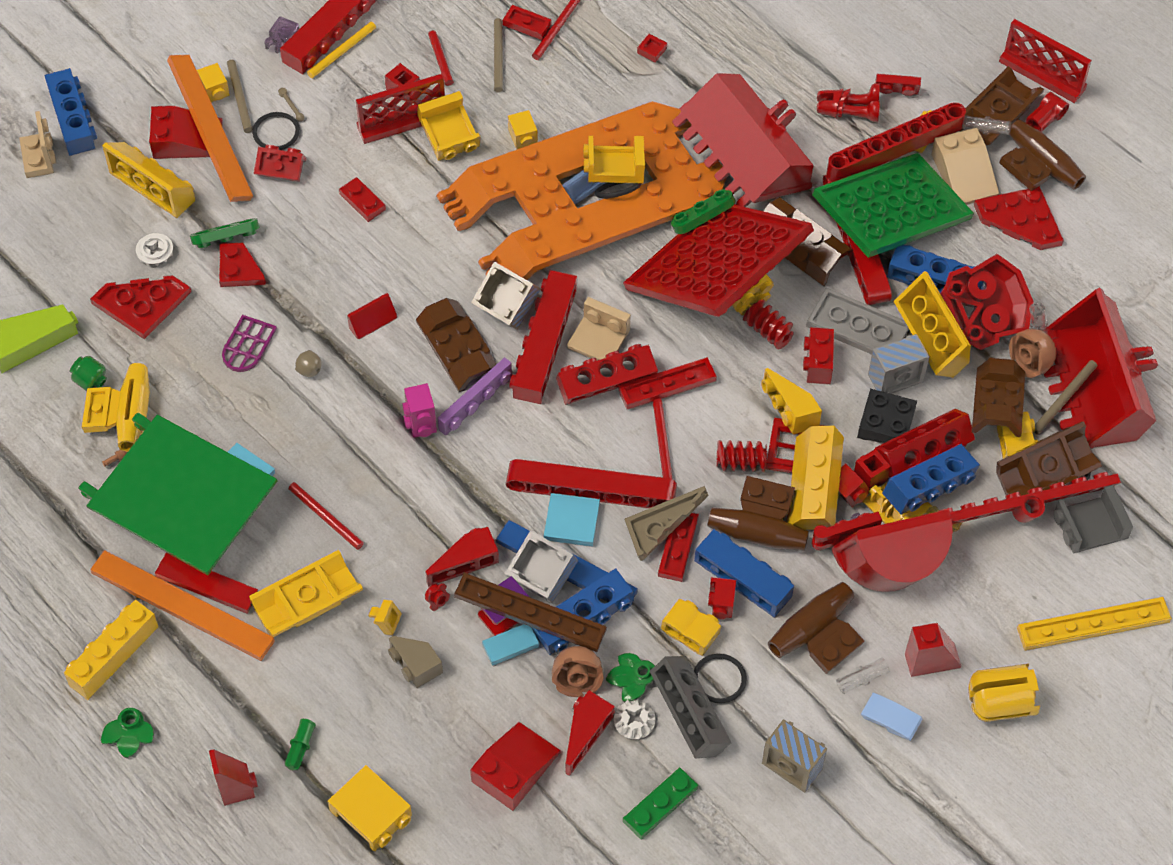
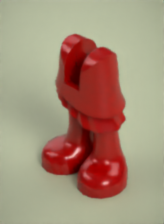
(836, 103)

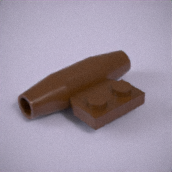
(1038, 159)
(761, 517)
(818, 627)

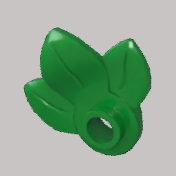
(628, 676)
(128, 735)

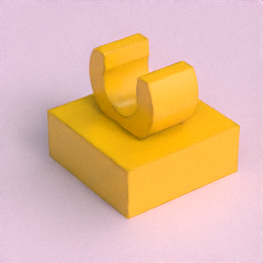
(386, 616)

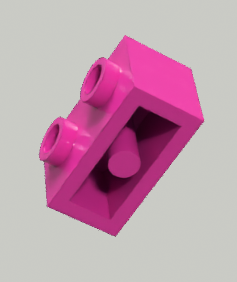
(419, 411)

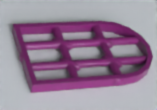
(245, 335)

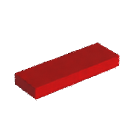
(678, 549)

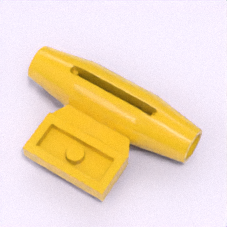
(112, 408)

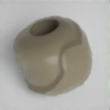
(308, 364)

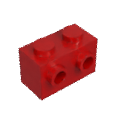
(819, 356)

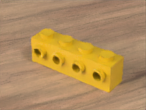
(110, 649)

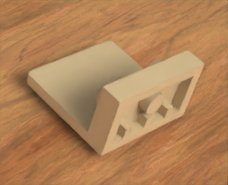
(37, 150)
(600, 330)

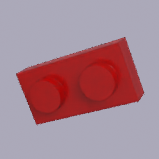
(526, 22)
(899, 84)
(362, 199)

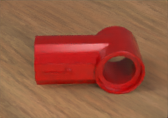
(1050, 108)

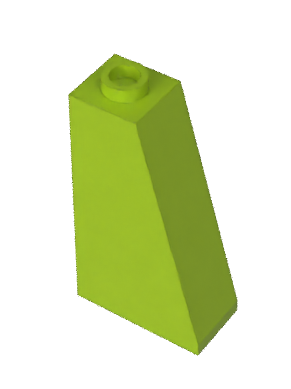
(34, 333)

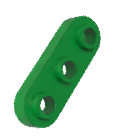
(703, 211)
(225, 233)

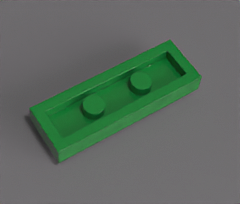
(660, 803)

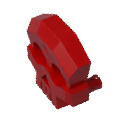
(1004, 295)

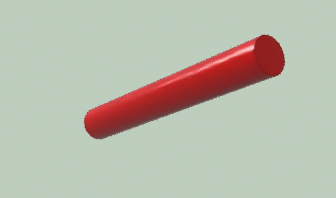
(440, 58)

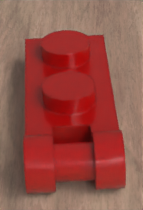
(827, 537)

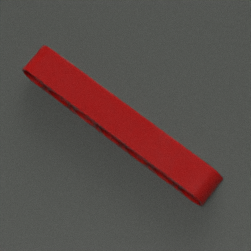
(896, 142)
(867, 270)
(590, 483)

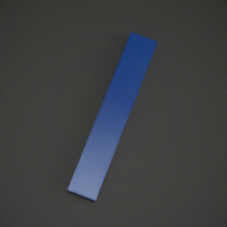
(582, 575)

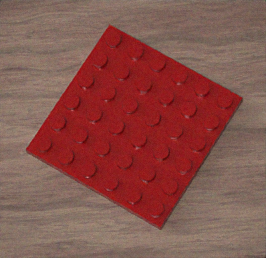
(719, 259)

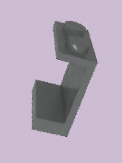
(1093, 521)

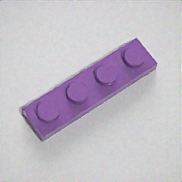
(470, 400)

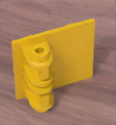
(888, 513)

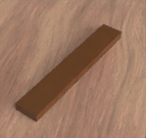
(530, 612)

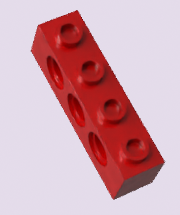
(575, 391)
(937, 435)

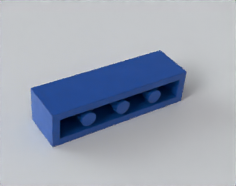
(753, 577)

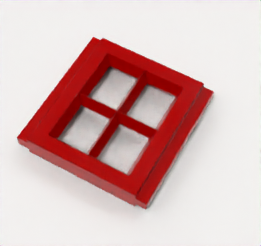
(781, 447)

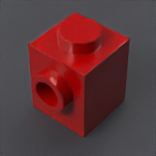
(872, 469)
(852, 487)

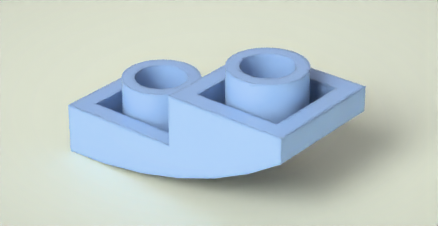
(891, 715)

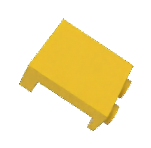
(448, 126)
(615, 163)
(371, 808)

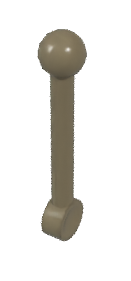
(283, 93)

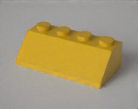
(148, 178)
(935, 326)
(816, 477)

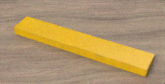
(1093, 623)

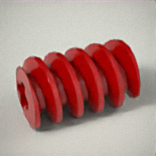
(768, 324)
(741, 456)

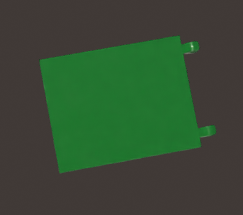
(180, 493)

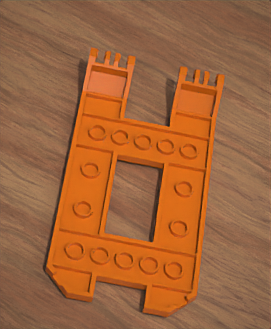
(558, 225)

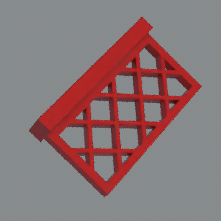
(1039, 68)
(401, 118)

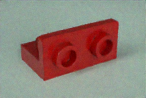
(279, 163)

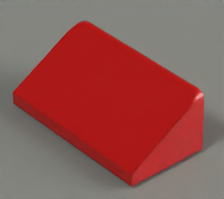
(371, 316)

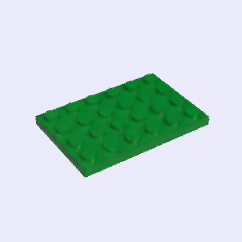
(892, 204)

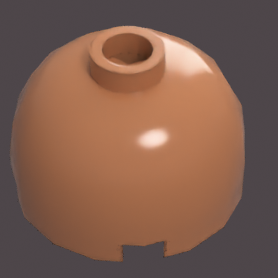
(1033, 351)
(577, 671)

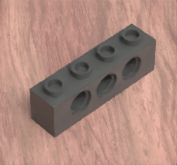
(690, 707)

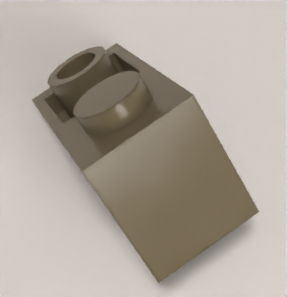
(417, 659)

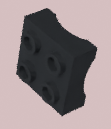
(886, 416)

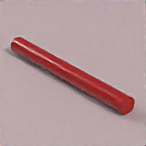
(555, 29)
(662, 439)
(326, 516)

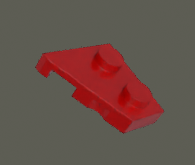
(238, 267)

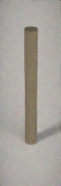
(498, 55)
(239, 95)
(1065, 396)

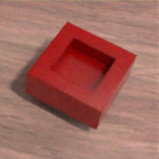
(652, 48)

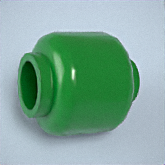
(88, 373)

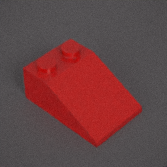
(175, 134)
(513, 765)

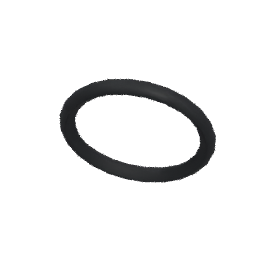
(272, 114)
(614, 194)
(738, 665)

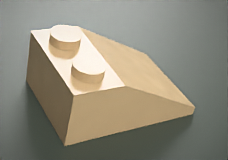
(965, 165)

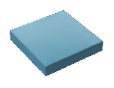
(571, 519)

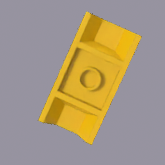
(305, 594)

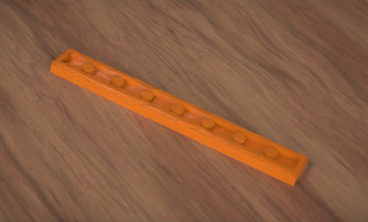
(210, 128)
(182, 605)

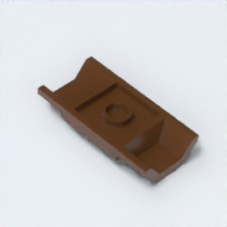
(1002, 100)
(818, 252)
(455, 342)
(999, 395)
(1048, 461)

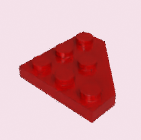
(1022, 216)
(141, 302)

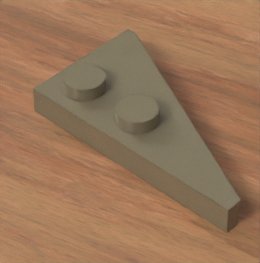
(657, 523)

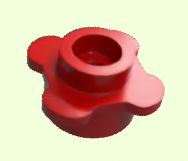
(437, 596)

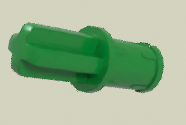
(299, 744)

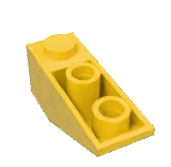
(794, 404)

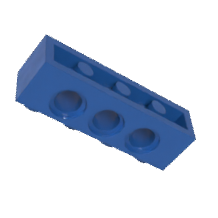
(70, 111)
(903, 269)
(931, 479)
(609, 585)

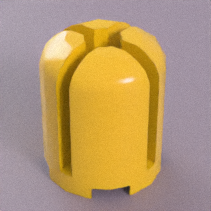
(1003, 693)

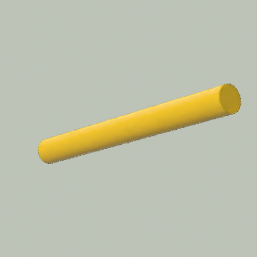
(343, 48)

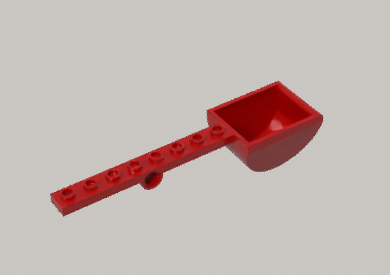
(913, 548)

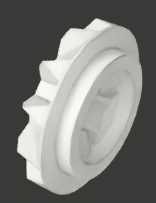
(149, 243)
(636, 729)

